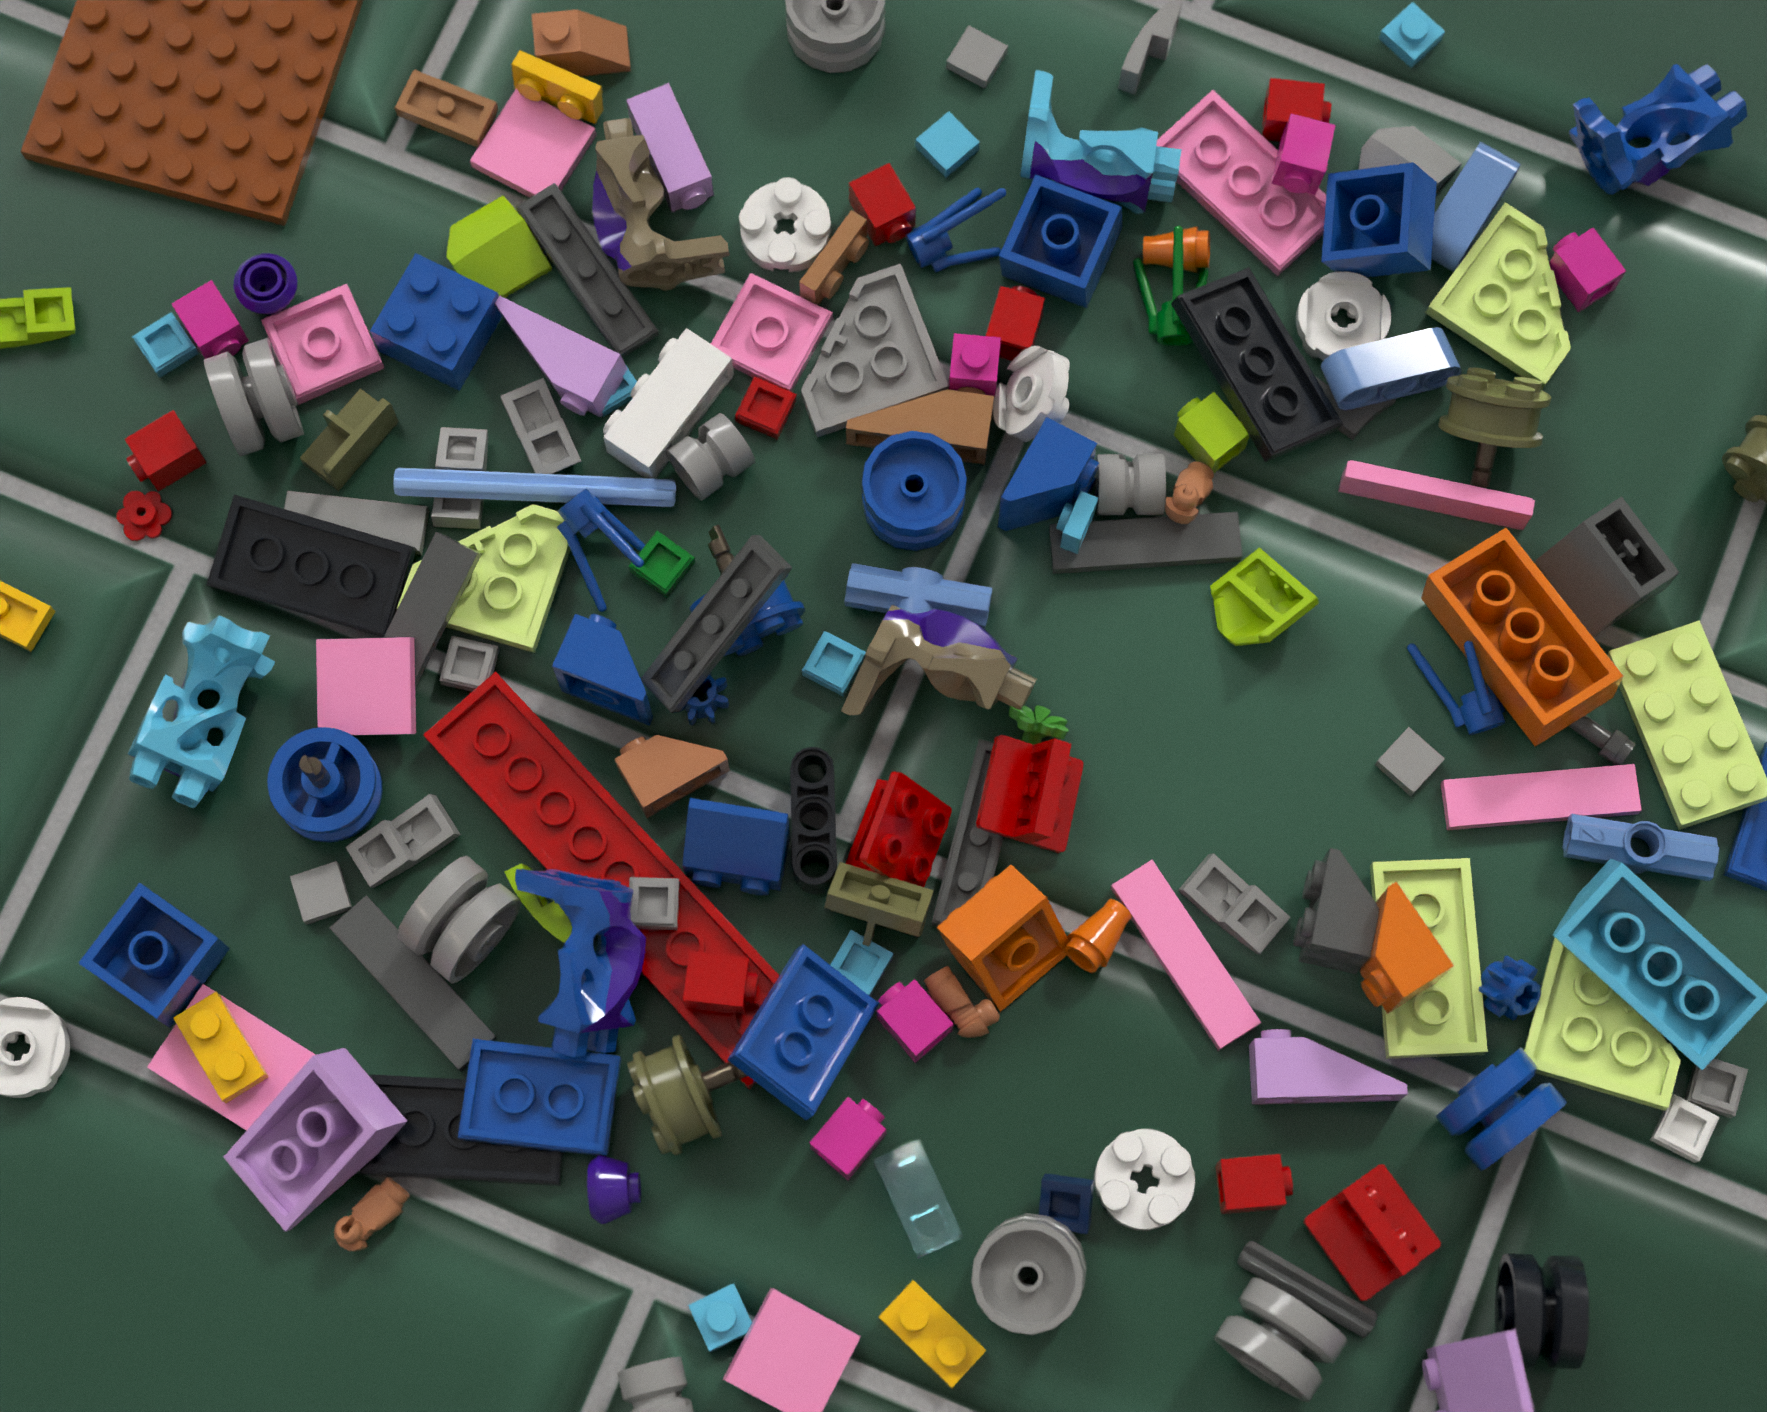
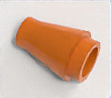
(1196, 249)
(1096, 938)

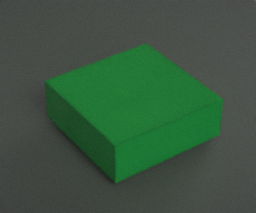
(663, 564)

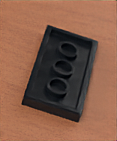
(1257, 364)
(311, 566)
(430, 1142)

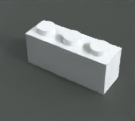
(667, 403)

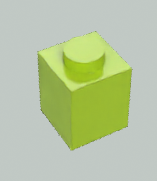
(1210, 431)

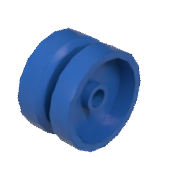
(890, 483)
(1500, 1108)

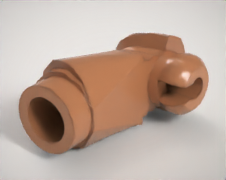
(1189, 492)
(955, 1003)
(370, 1214)

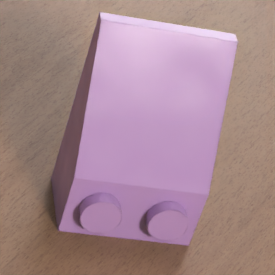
(314, 1136)
(1479, 1375)

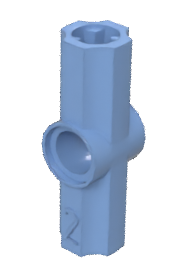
(916, 592)
(1670, 850)

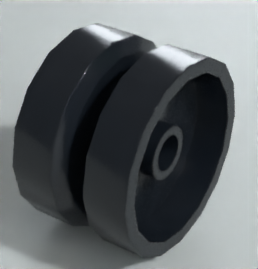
(1544, 1308)

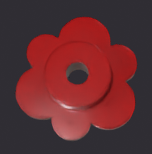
(150, 524)

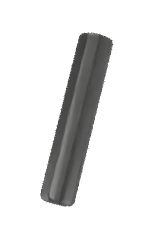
(1307, 1289)

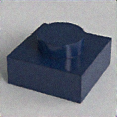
(1067, 1201)

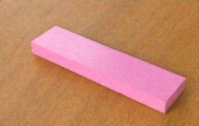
(1436, 495)
(1540, 796)
(1185, 955)

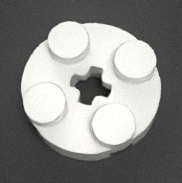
(789, 201)
(1325, 298)
(1032, 393)
(48, 1047)
(1168, 1163)

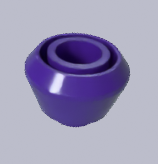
(265, 283)
(611, 1189)

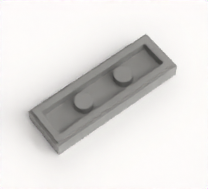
(384, 519)

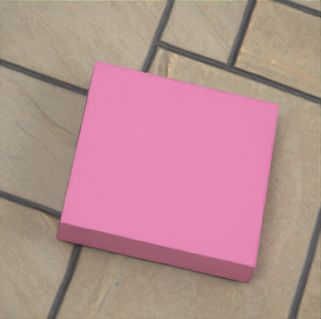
(532, 146)
(771, 332)
(323, 343)
(366, 685)
(791, 1356)

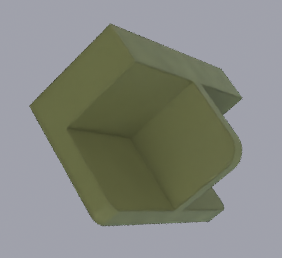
(349, 438)
(878, 901)

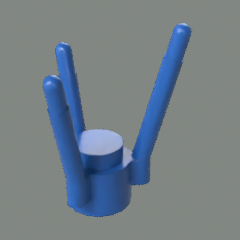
(931, 240)
(585, 516)
(1480, 707)

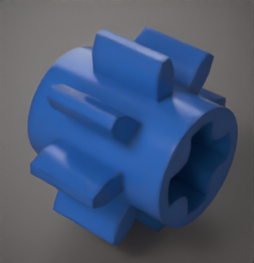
(707, 708)
(1510, 988)

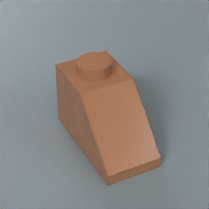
(581, 42)
(667, 770)

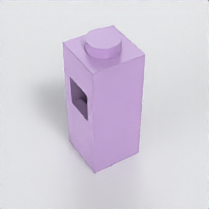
(671, 148)

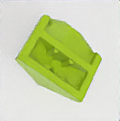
(496, 249)
(1258, 600)

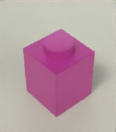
(1303, 154)
(1585, 268)
(210, 321)
(974, 362)
(913, 1019)
(849, 1136)

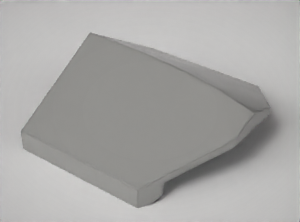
(1408, 145)

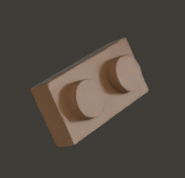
(446, 108)
(845, 245)

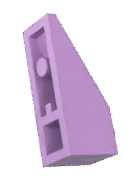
(574, 365)
(1305, 1072)

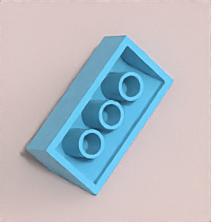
(1659, 963)

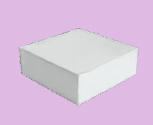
(1685, 1129)

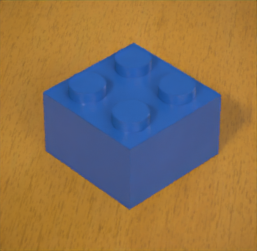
(1379, 220)
(1061, 241)
(437, 321)
(154, 955)

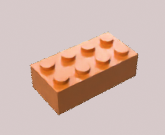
(1524, 636)

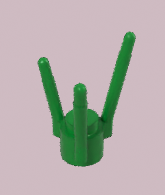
(1166, 322)

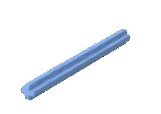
(532, 486)

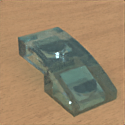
(918, 1198)

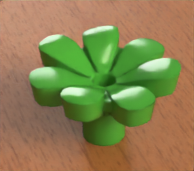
(1038, 723)

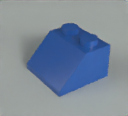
(1049, 476)
(600, 669)
(735, 846)

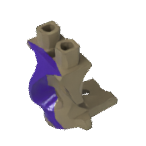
(623, 201)
(953, 653)

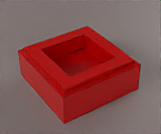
(765, 407)

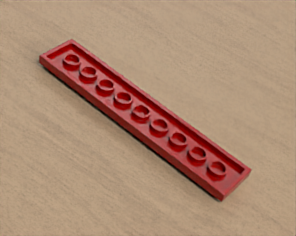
(583, 830)

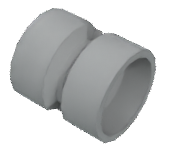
(710, 456)
(1130, 484)
(655, 1386)

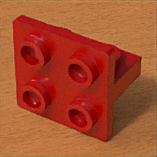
(1030, 792)
(900, 830)
(1372, 1233)

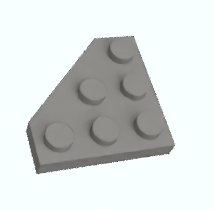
(872, 355)

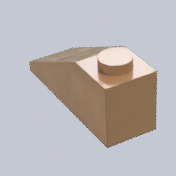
(952, 415)

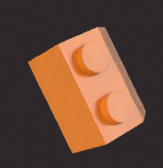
(1005, 937)
(1403, 954)

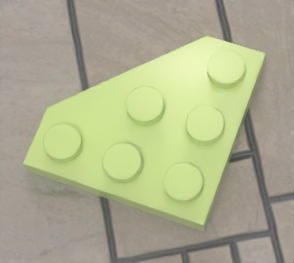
(1507, 298)
(512, 580)
(1596, 1038)

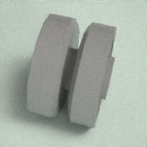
(835, 32)
(259, 395)
(459, 919)
(1017, 1302)
(1284, 1334)

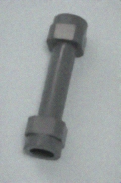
(1613, 746)

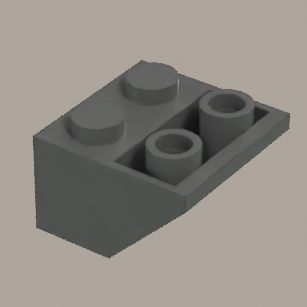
(1607, 567)
(1340, 918)

